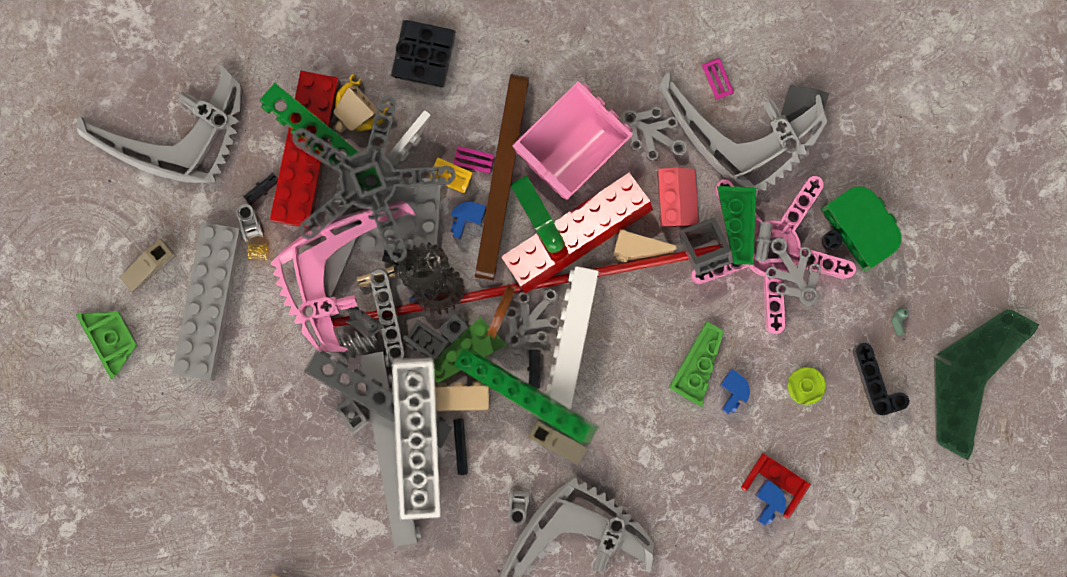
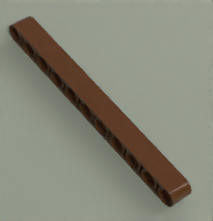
(501, 177)

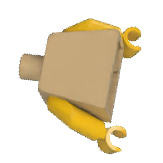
(354, 108)

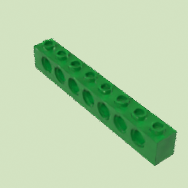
(277, 94)
(526, 396)

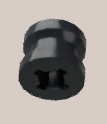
(835, 240)

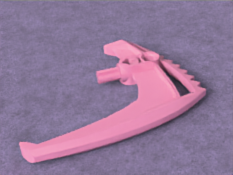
(310, 274)

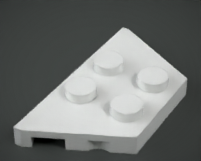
(410, 139)

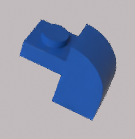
(466, 212)
(739, 389)
(773, 498)

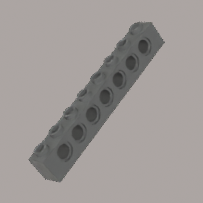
(315, 370)

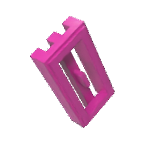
(723, 94)
(458, 156)

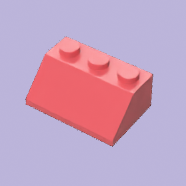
(677, 197)

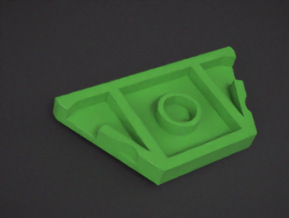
(109, 339)

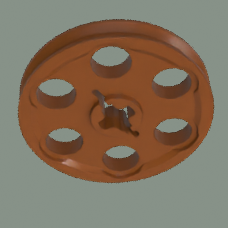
(501, 311)

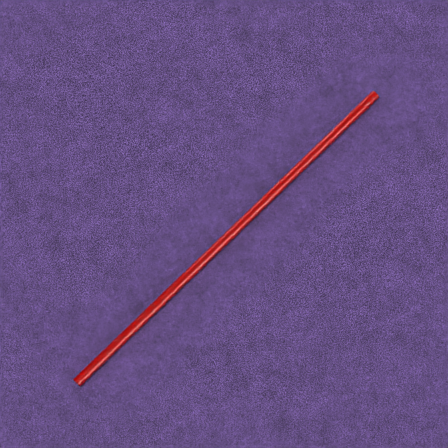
(552, 281)

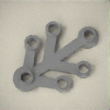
(650, 131)
(796, 274)
(530, 321)

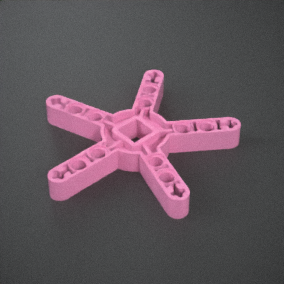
(786, 230)

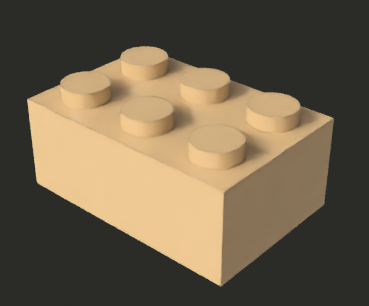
(461, 396)

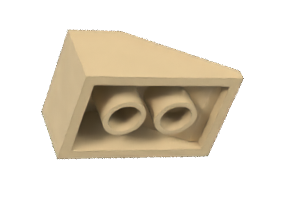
(635, 247)

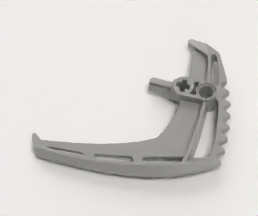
(192, 148)
(752, 154)
(578, 519)

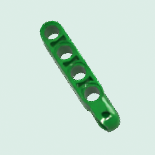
(538, 214)

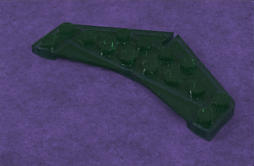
(962, 383)

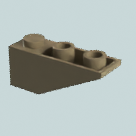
(147, 264)
(557, 443)

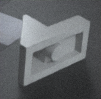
(352, 415)

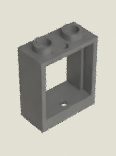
(710, 260)

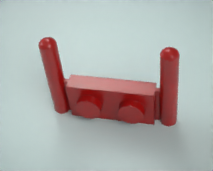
(781, 477)

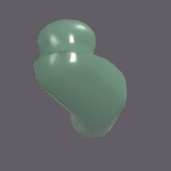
(897, 320)

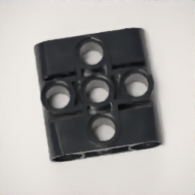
(440, 43)

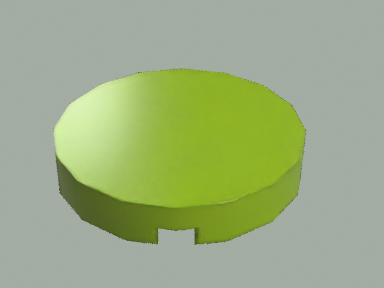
(806, 386)

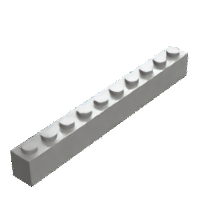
(403, 530)

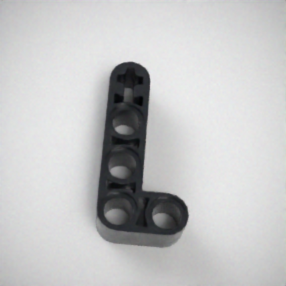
(876, 377)

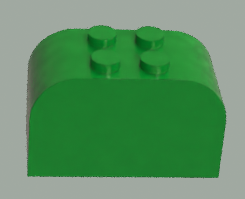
(864, 225)

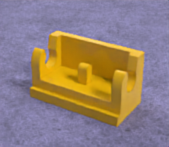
(462, 176)

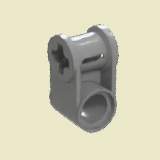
(250, 223)
(518, 504)

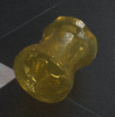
(258, 251)

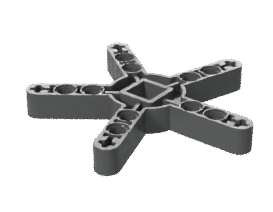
(375, 199)

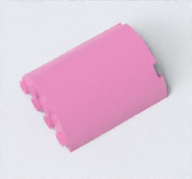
(572, 140)

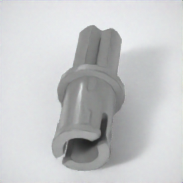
(763, 241)

